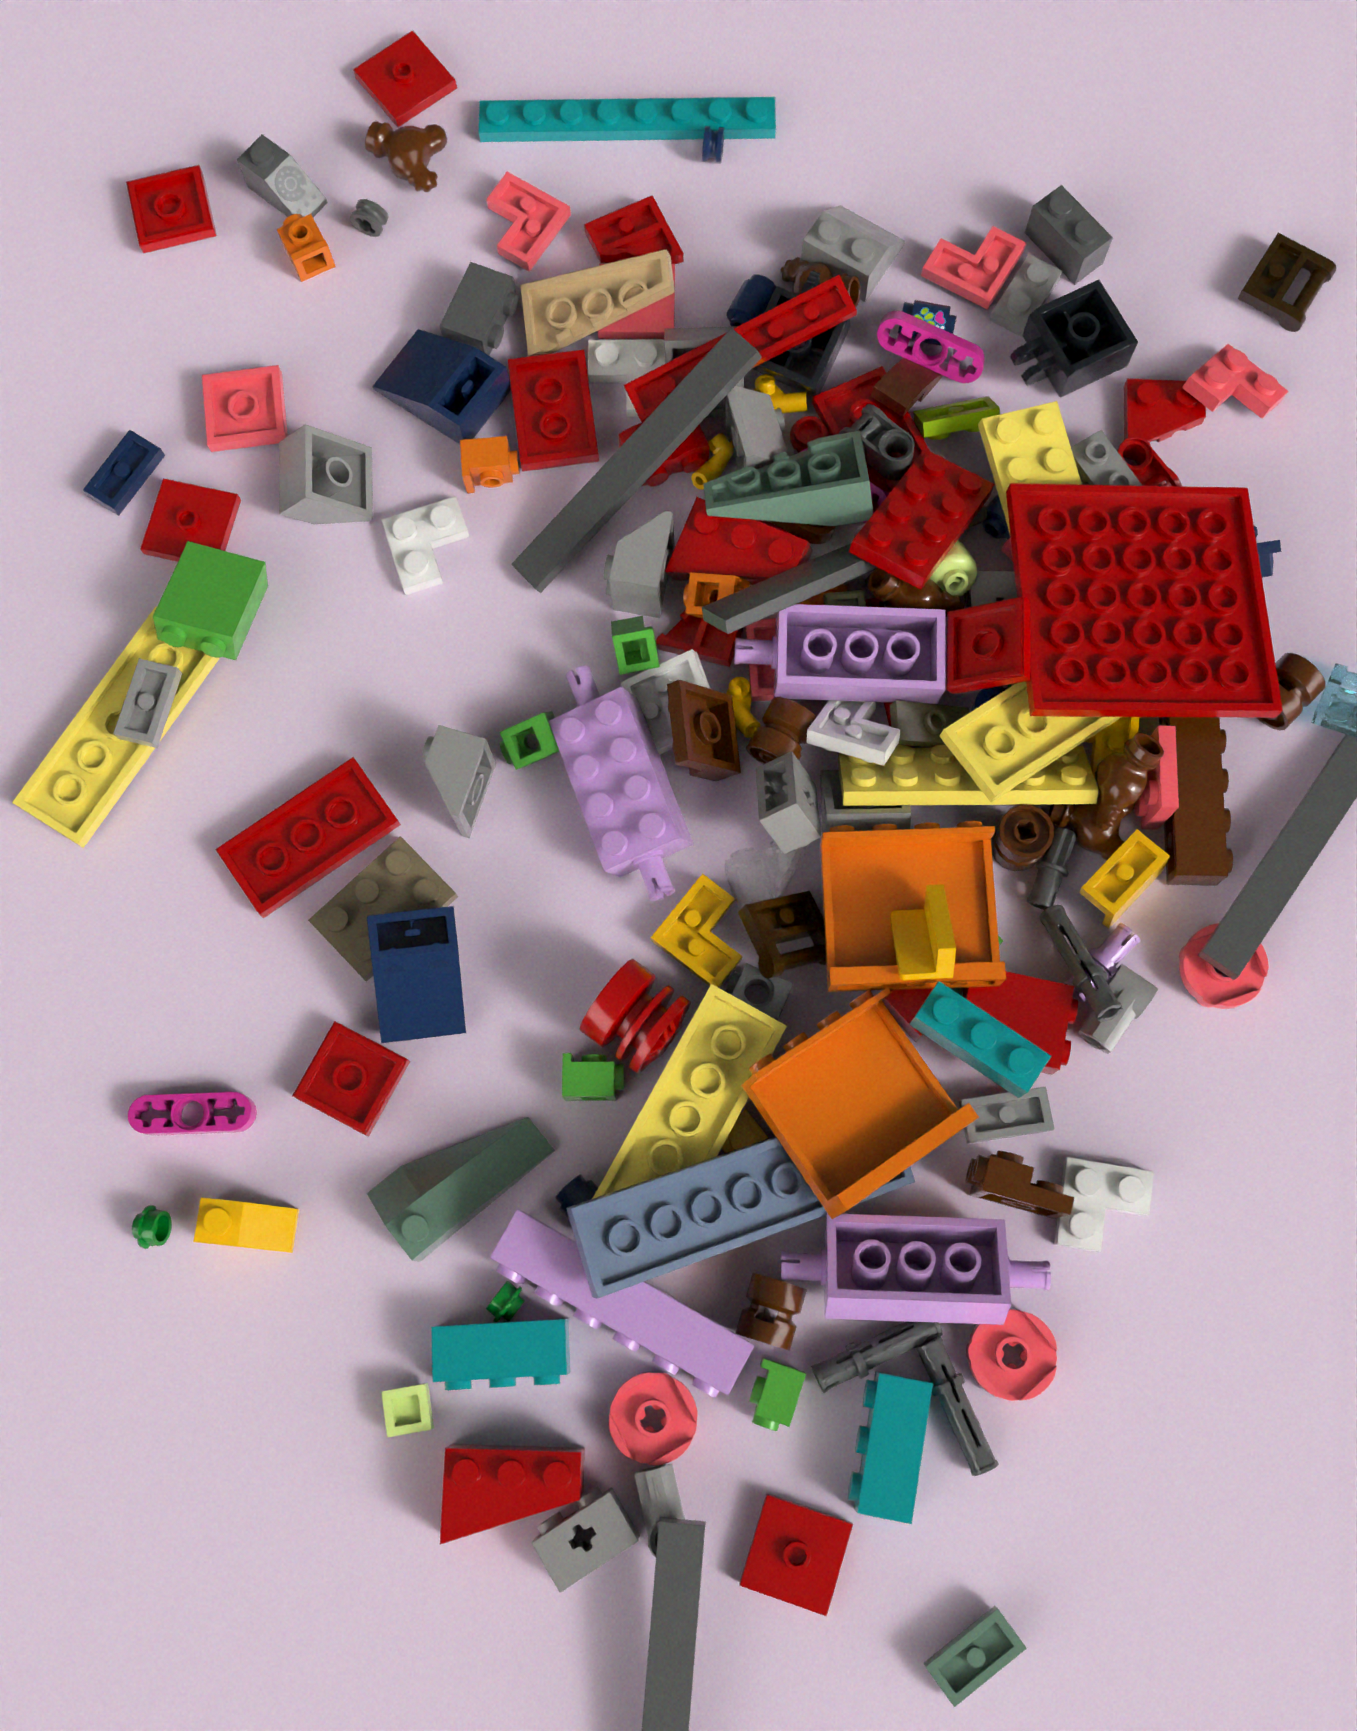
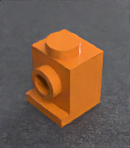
(303, 241)
(487, 462)
(704, 587)

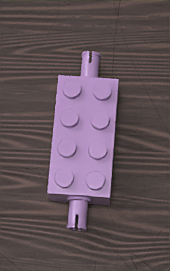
(853, 653)
(620, 783)
(916, 1269)

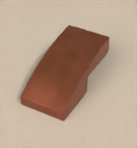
(904, 386)

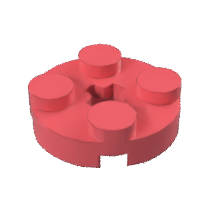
(1211, 987)
(1009, 1381)
(628, 1410)

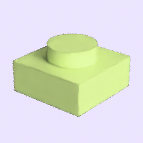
(407, 1410)

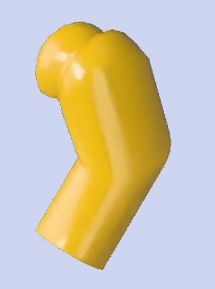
(786, 402)
(716, 464)
(741, 696)

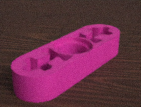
(935, 363)
(162, 1102)

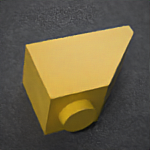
(246, 1225)

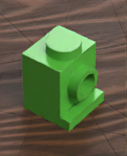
(634, 645)
(515, 745)
(591, 1078)
(776, 1394)

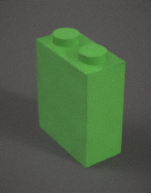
(211, 601)

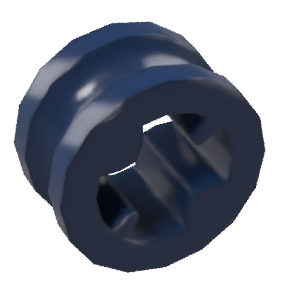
(713, 144)

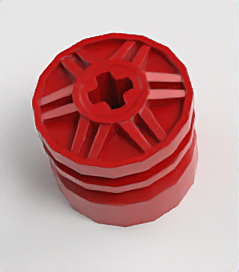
(635, 1016)

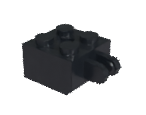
(1075, 340)
(811, 364)

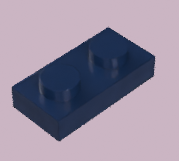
(124, 472)

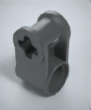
(882, 437)

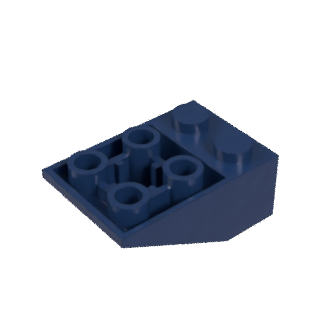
(445, 384)
(416, 974)

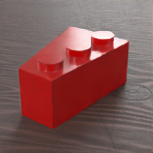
(734, 548)
(504, 1484)

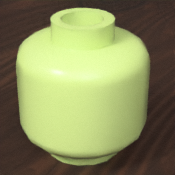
(956, 571)

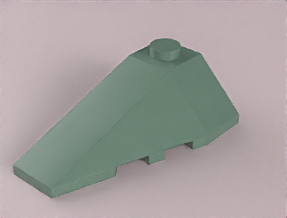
(812, 487)
(445, 1190)

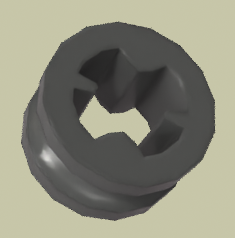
(369, 217)

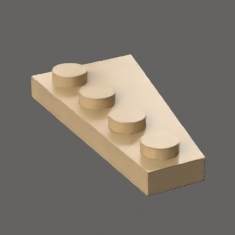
(587, 300)

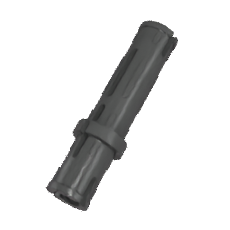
(1101, 1000)
(869, 1354)
(949, 1389)

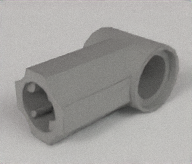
(1133, 994)
(658, 1498)

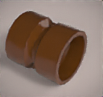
(1298, 685)
(783, 731)
(1022, 837)
(775, 1295)

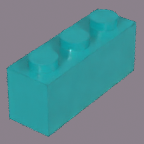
(980, 1040)
(500, 1353)
(890, 1447)

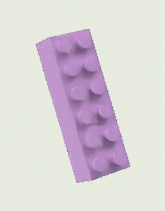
(637, 1313)

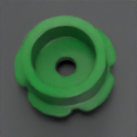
(152, 1227)
(506, 1302)

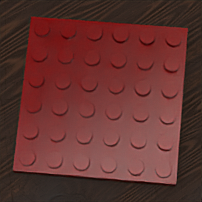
(1142, 601)

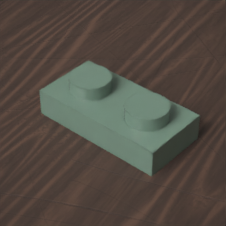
(974, 1656)

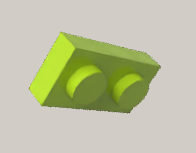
(965, 415)

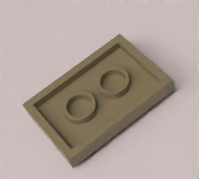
(389, 884)

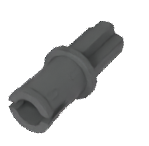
(1052, 869)

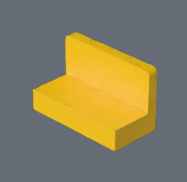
(1125, 876)
(925, 938)

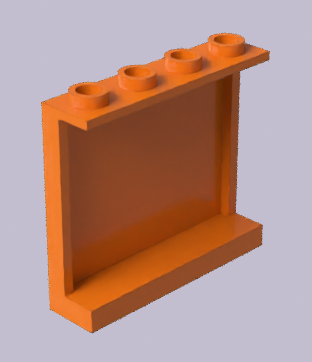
(888, 871)
(854, 1103)

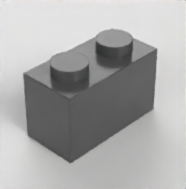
(1068, 234)
(480, 308)

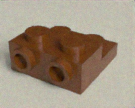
(703, 731)
(1008, 1182)

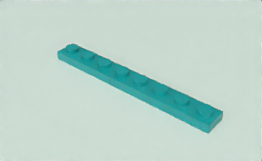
(625, 119)

